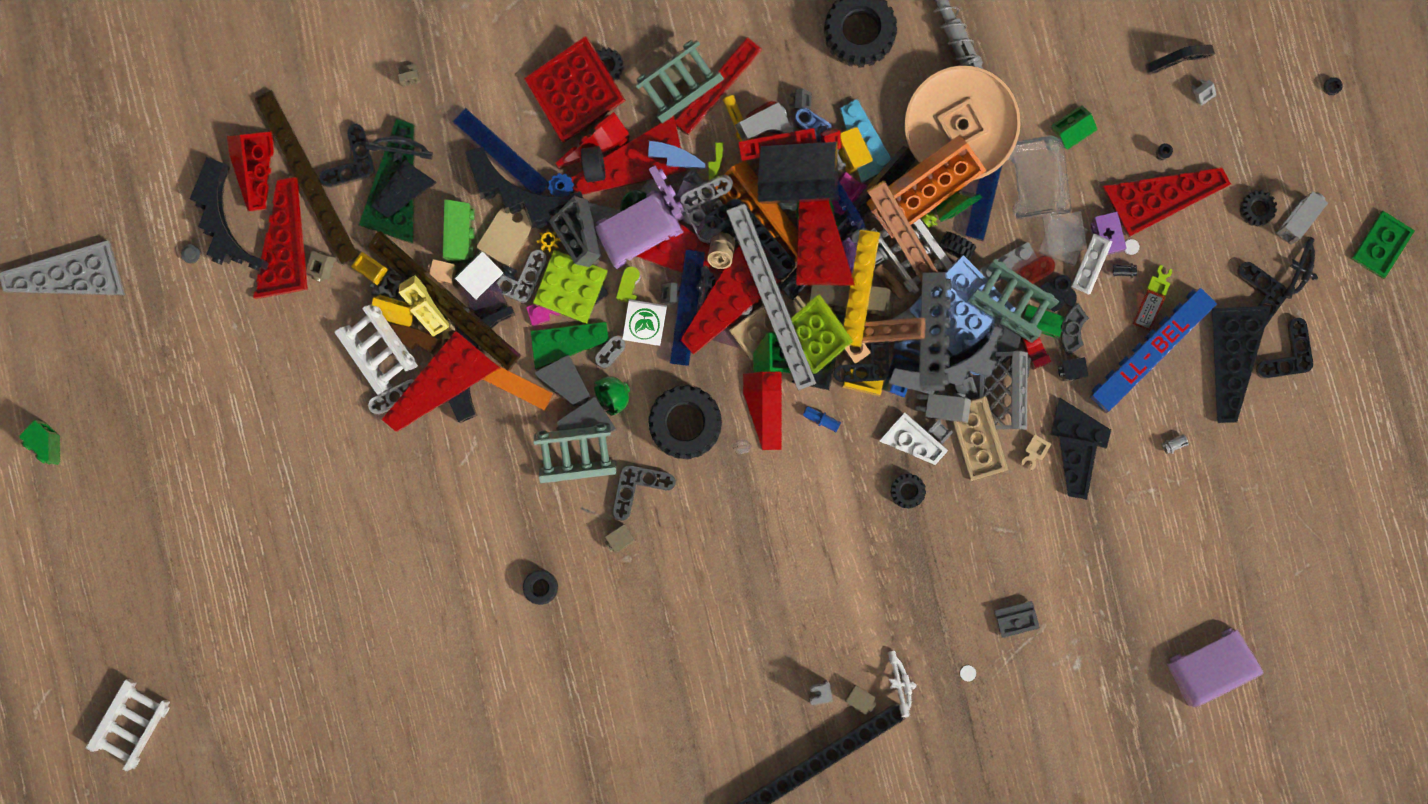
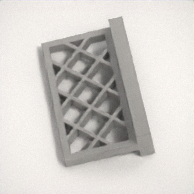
(1019, 390)

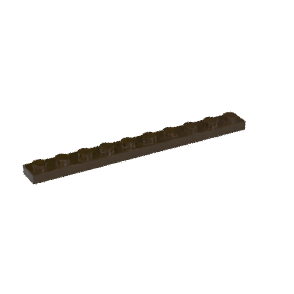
(307, 177)
(446, 301)

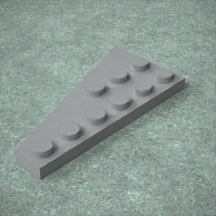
(80, 271)

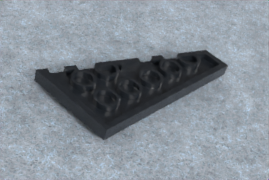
(1236, 345)

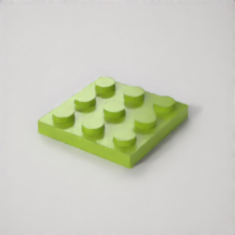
(570, 287)
(819, 333)

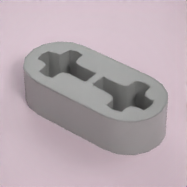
(613, 355)

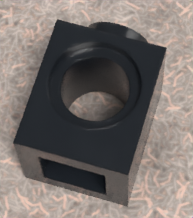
(1073, 369)

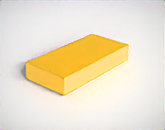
(369, 268)

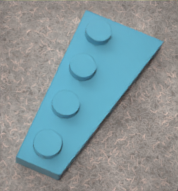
(853, 117)

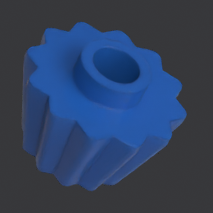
(556, 180)

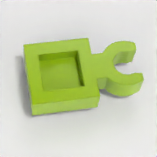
(1159, 283)

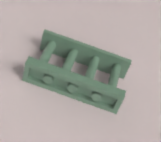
(680, 100)
(997, 308)
(575, 471)

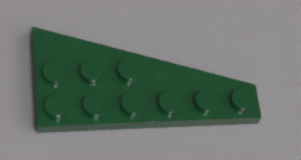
(402, 222)

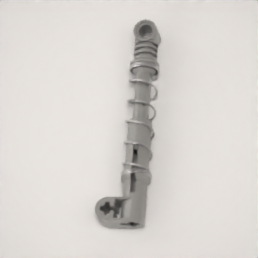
(958, 36)

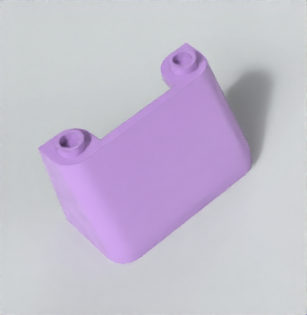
(637, 228)
(1214, 668)

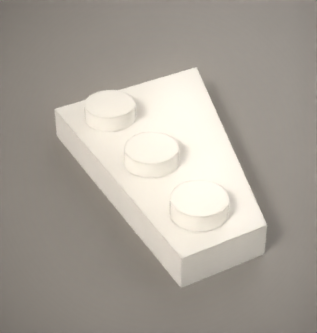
(913, 439)

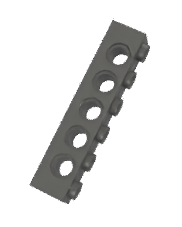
(930, 283)

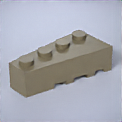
(837, 296)

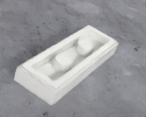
(1091, 264)

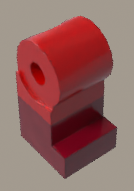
(1036, 353)

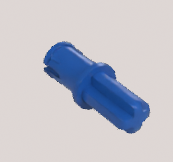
(821, 419)

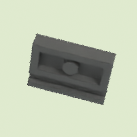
(1017, 619)

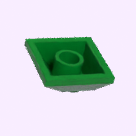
(956, 204)
(769, 356)

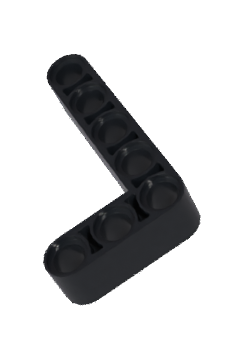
(777, 257)

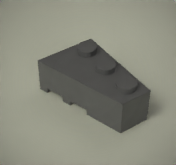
(577, 231)

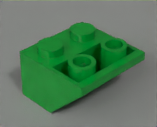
(43, 441)

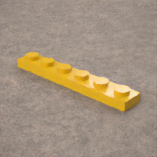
(860, 292)

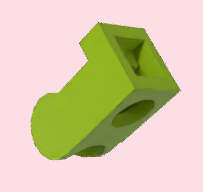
(628, 282)

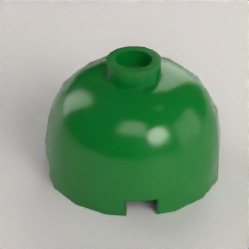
(613, 394)

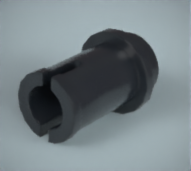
(1166, 148)
(1125, 270)

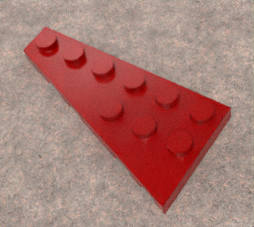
(445, 376)

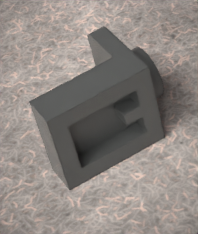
(968, 388)

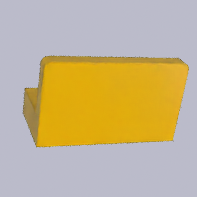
(854, 150)
(394, 310)
(868, 387)

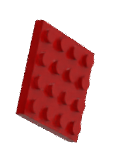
(574, 89)

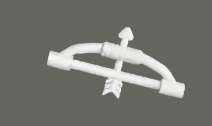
(896, 683)

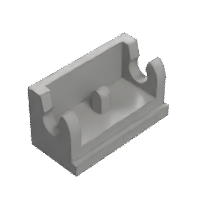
(823, 693)

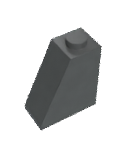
(565, 380)
(585, 416)

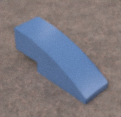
(675, 156)

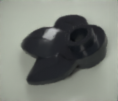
(706, 283)
(1064, 295)

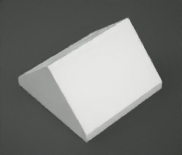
(478, 275)

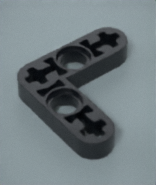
(1187, 53)
(356, 166)
(1268, 291)
(1294, 360)
(870, 368)

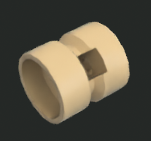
(721, 250)

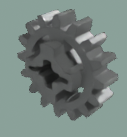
(383, 290)

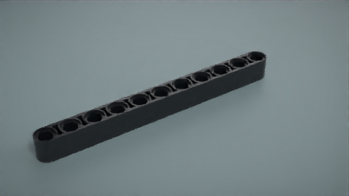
(821, 756)

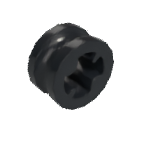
(1328, 91)
(508, 271)

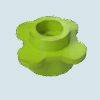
(930, 219)

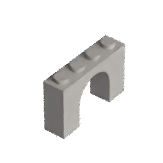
(768, 120)

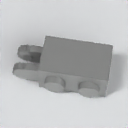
(945, 407)

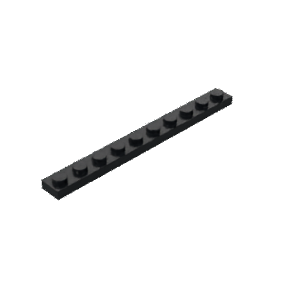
(890, 173)

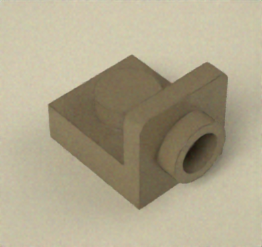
(409, 75)

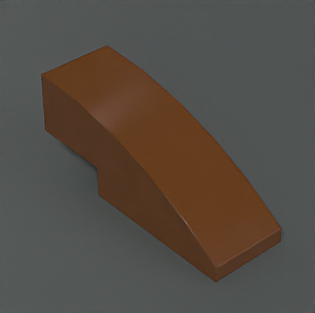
(412, 337)

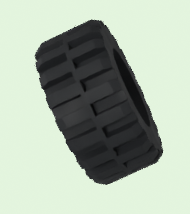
(854, 53)
(685, 448)

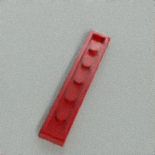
(730, 71)

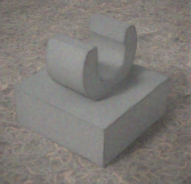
(1204, 92)

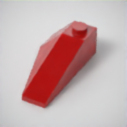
(607, 134)
(251, 163)
(764, 403)

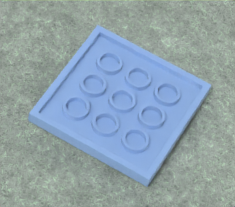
(965, 319)

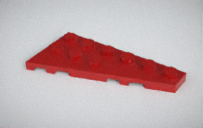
(631, 162)
(1155, 199)
(283, 245)
(820, 249)
(672, 252)
(726, 302)

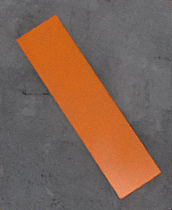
(520, 388)

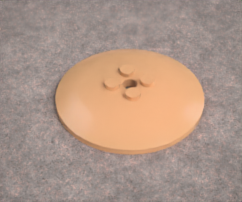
(968, 95)

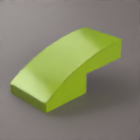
(714, 167)

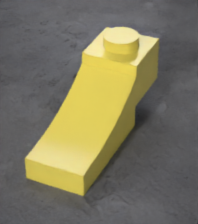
(422, 305)

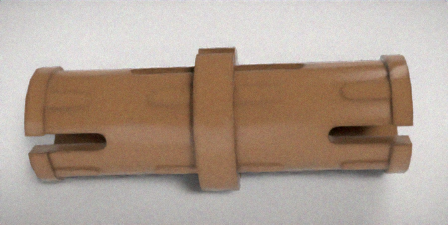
(890, 281)

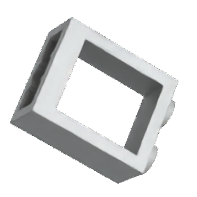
(1302, 217)

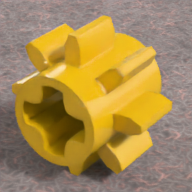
(544, 238)

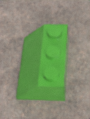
(458, 232)

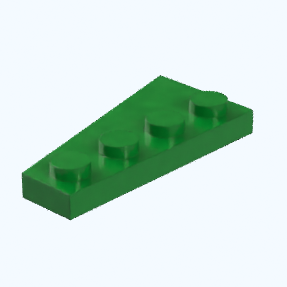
(556, 343)

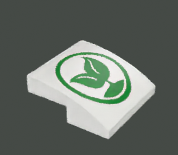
(644, 322)

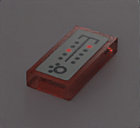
(1149, 309)

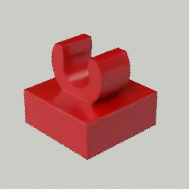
(831, 136)

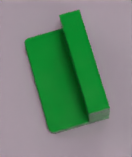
(1074, 127)
(1049, 324)

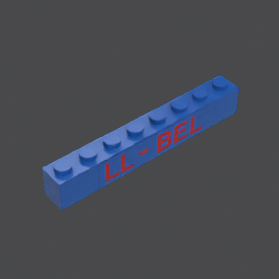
(1156, 346)

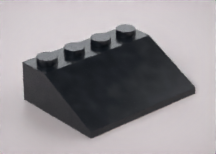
(798, 173)

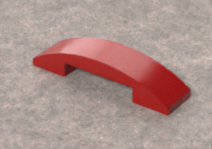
(751, 148)

